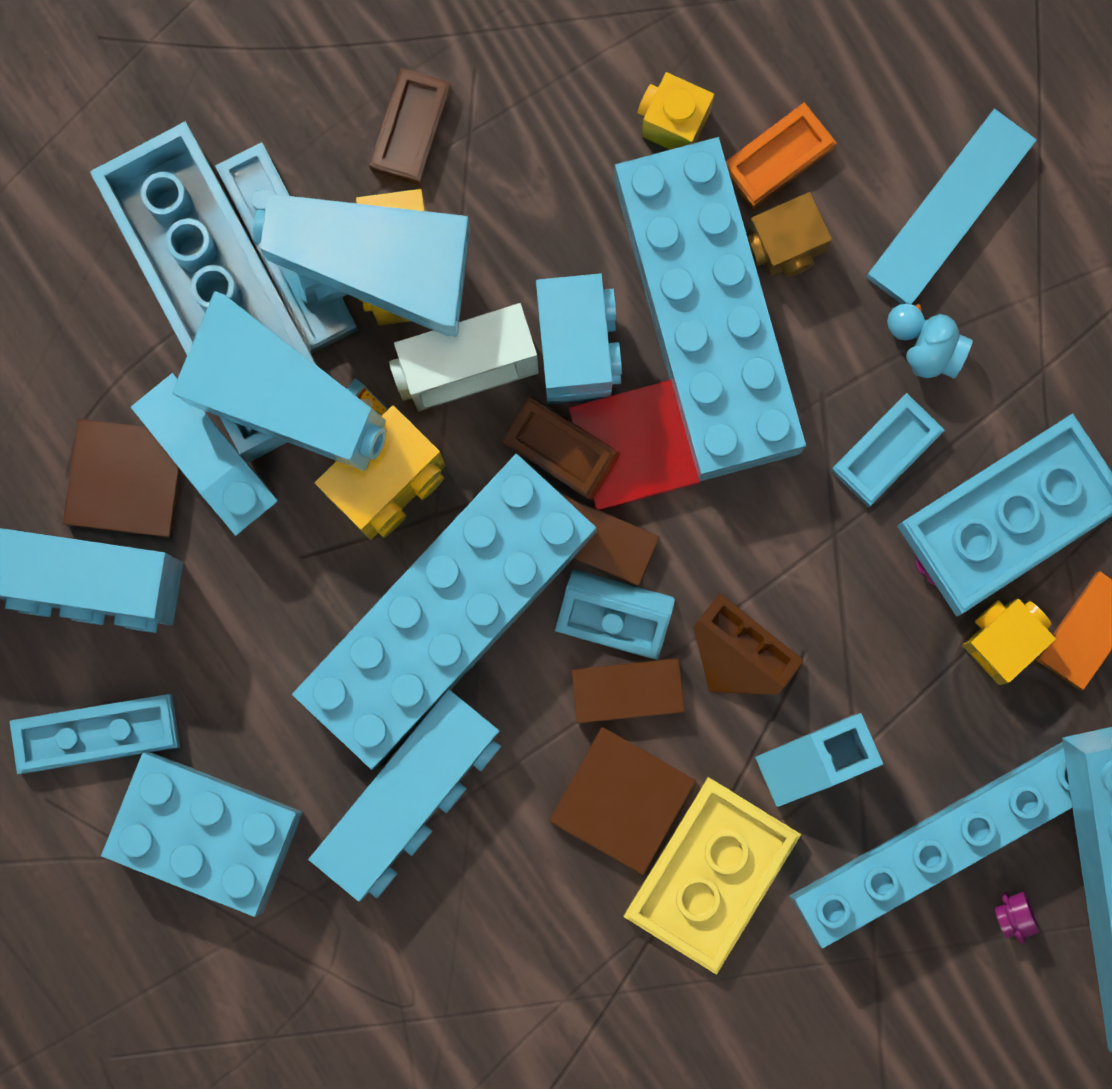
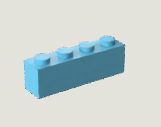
(405, 796)

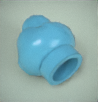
(938, 341)

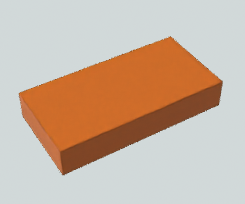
(779, 155)
(1083, 635)

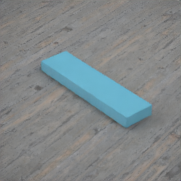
(248, 181)
(951, 208)

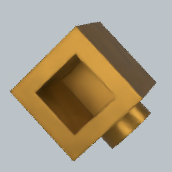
(788, 237)

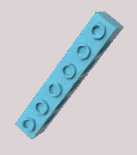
(935, 848)

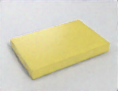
(712, 875)

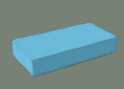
(887, 450)

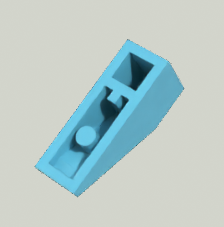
(205, 456)

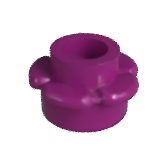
(1017, 917)

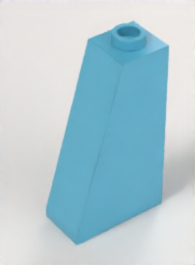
(375, 253)
(267, 385)

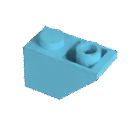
(819, 760)

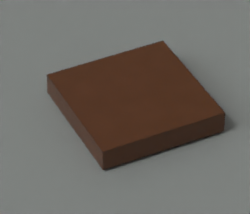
(121, 481)
(622, 800)

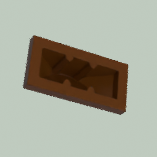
(741, 653)

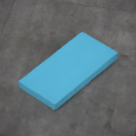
(1012, 515)

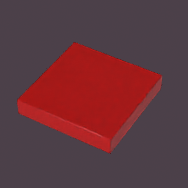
(651, 440)

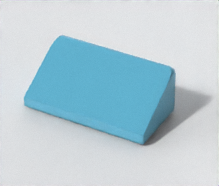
(615, 614)

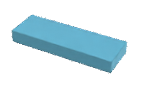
(94, 734)

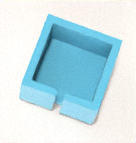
(574, 338)

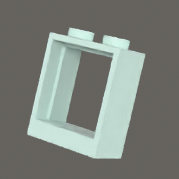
(483, 355)

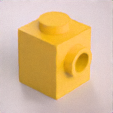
(674, 112)
(1009, 638)

